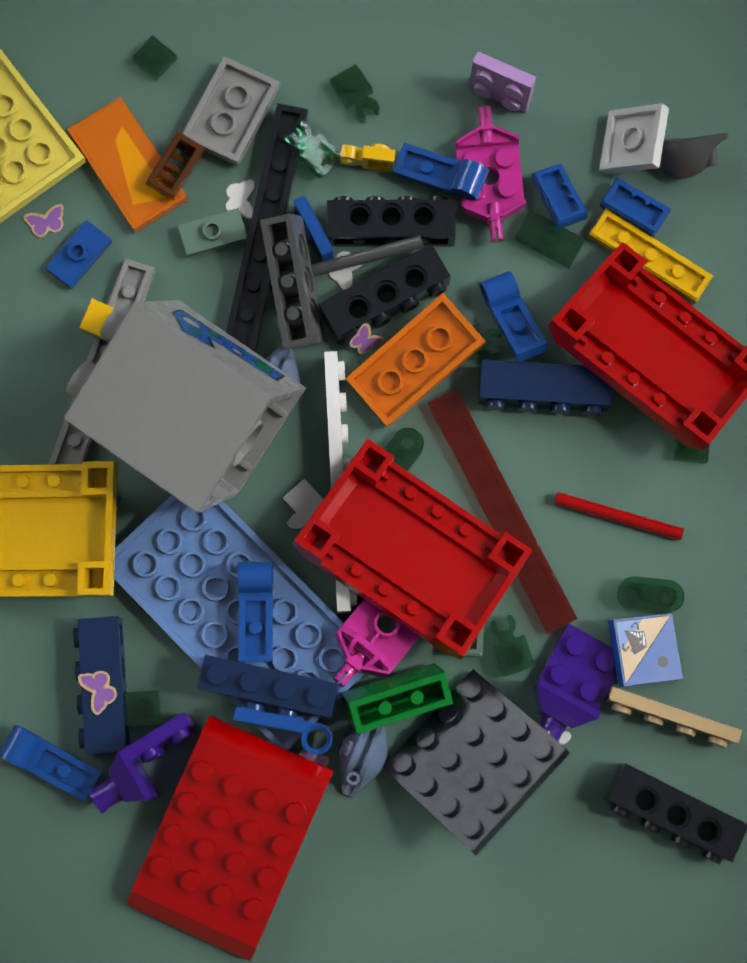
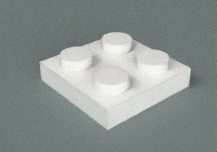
(634, 139)

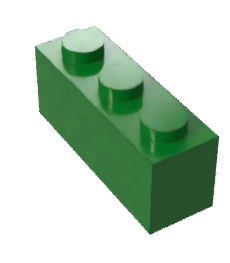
(396, 698)

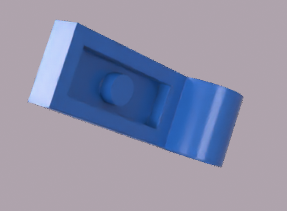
(441, 172)
(512, 316)
(255, 611)
(285, 720)
(50, 763)

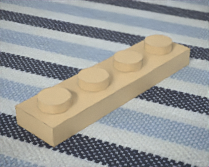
(685, 722)

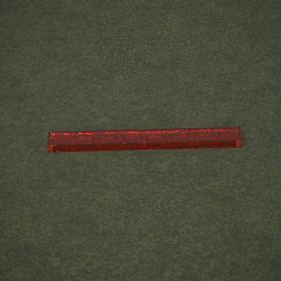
(501, 508)

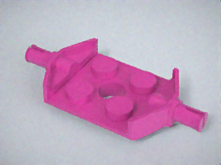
(500, 154)
(367, 647)

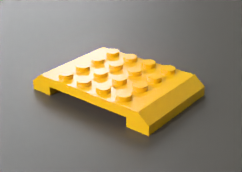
(58, 530)

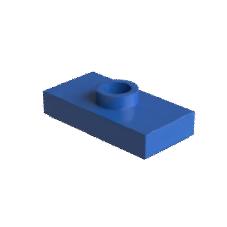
(559, 196)
(635, 207)
(313, 229)
(79, 254)

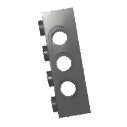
(292, 281)

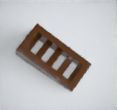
(185, 145)

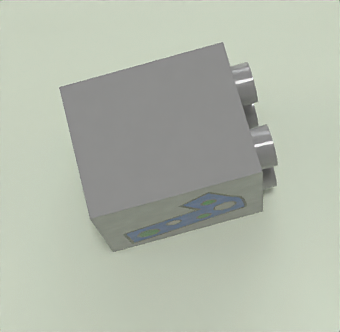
(181, 401)

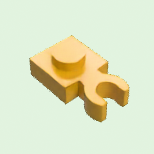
(373, 157)

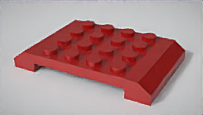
(654, 349)
(411, 551)
(229, 837)

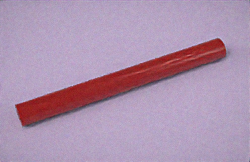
(619, 516)

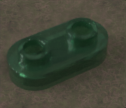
(403, 456)
(649, 595)

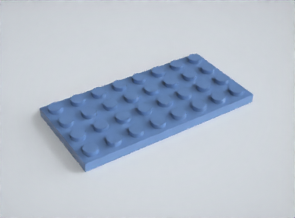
(186, 580)

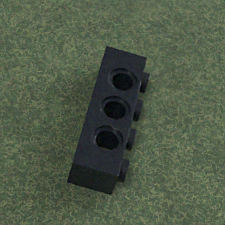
(375, 232)
(421, 264)
(727, 830)

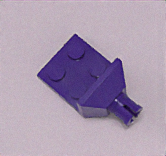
(574, 681)
(127, 775)

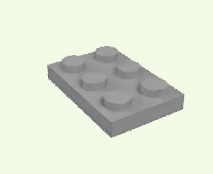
(231, 110)

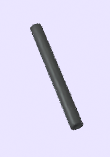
(367, 255)

